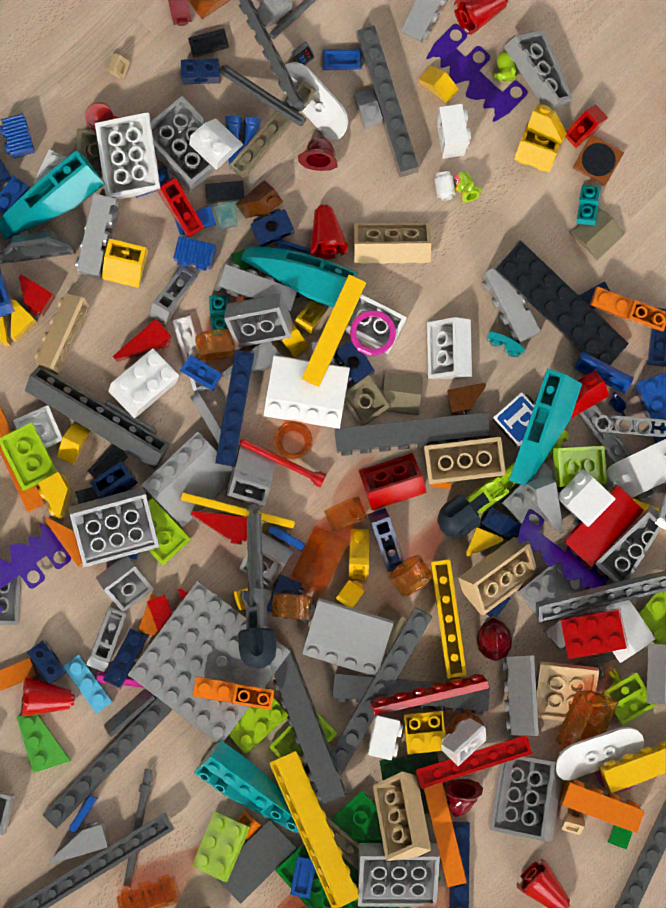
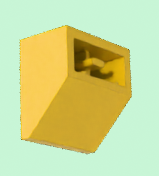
(124, 263)
(57, 493)
(424, 732)

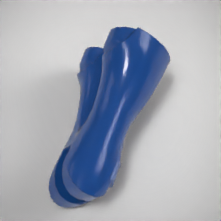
(251, 127)

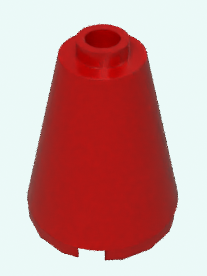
(477, 13)
(327, 234)
(44, 698)
(543, 886)

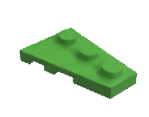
(40, 744)

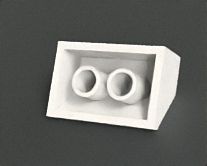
(449, 348)
(636, 630)

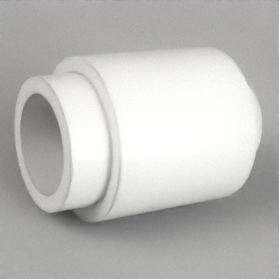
(444, 185)

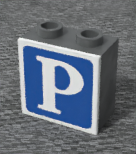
(515, 418)

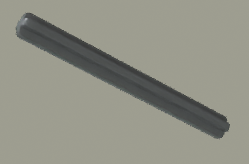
(263, 95)

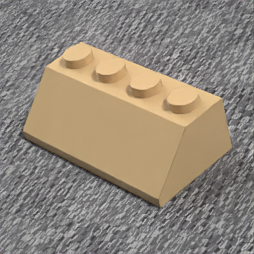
(392, 243)
(62, 332)
(464, 460)
(499, 575)
(401, 817)

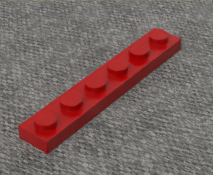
(430, 694)
(477, 761)

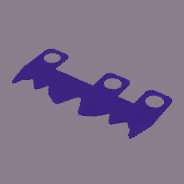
(466, 69)
(553, 554)
(25, 558)

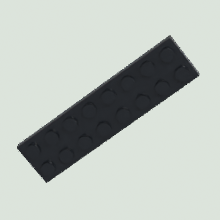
(560, 304)

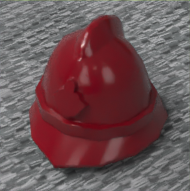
(318, 155)
(494, 640)
(462, 795)

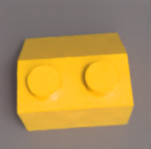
(536, 151)

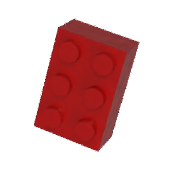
(594, 633)

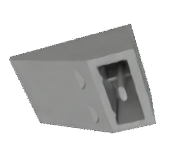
(251, 477)

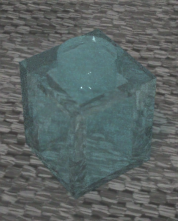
(226, 216)

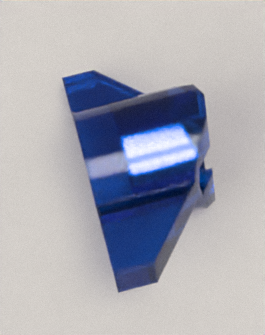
(618, 404)

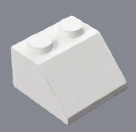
(214, 143)
(585, 497)
(464, 741)

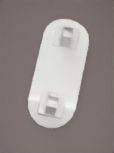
(324, 109)
(639, 471)
(590, 754)

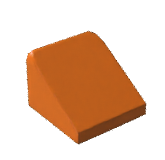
(247, 819)

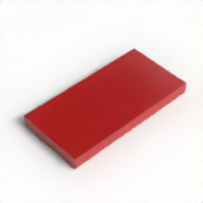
(596, 539)

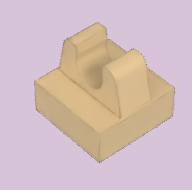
(117, 66)
(573, 824)

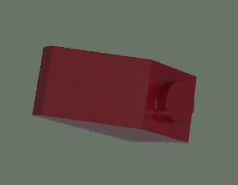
(180, 12)

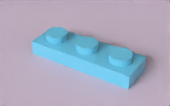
(87, 684)

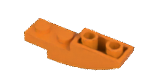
(629, 309)
(233, 692)

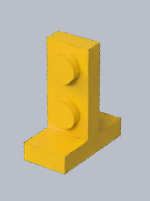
(359, 554)

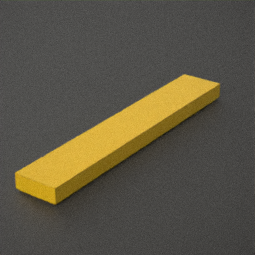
(333, 331)
(236, 510)

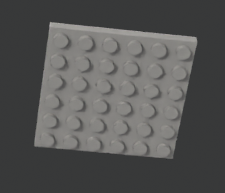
(202, 643)

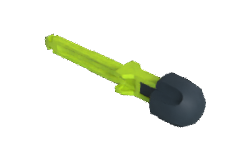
(462, 514)

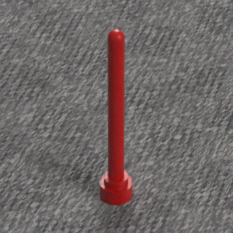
(316, 477)

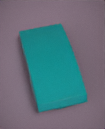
(588, 205)
(217, 309)
(511, 346)

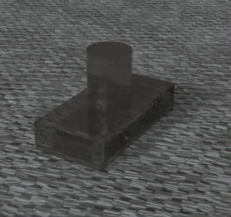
(597, 662)

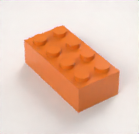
(603, 807)

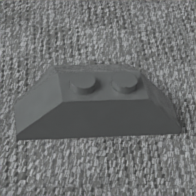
(34, 246)

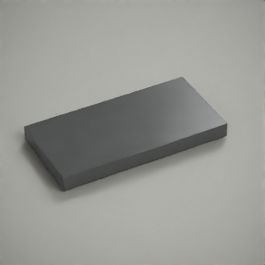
(258, 860)

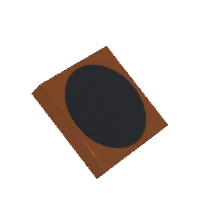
(598, 160)

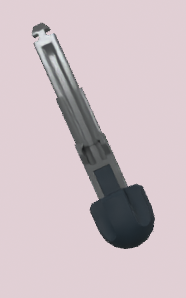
(257, 641)

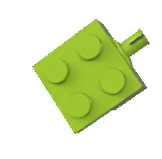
(630, 694)

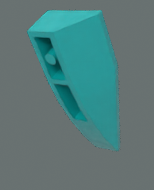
(52, 195)
(301, 272)
(547, 421)
(245, 784)

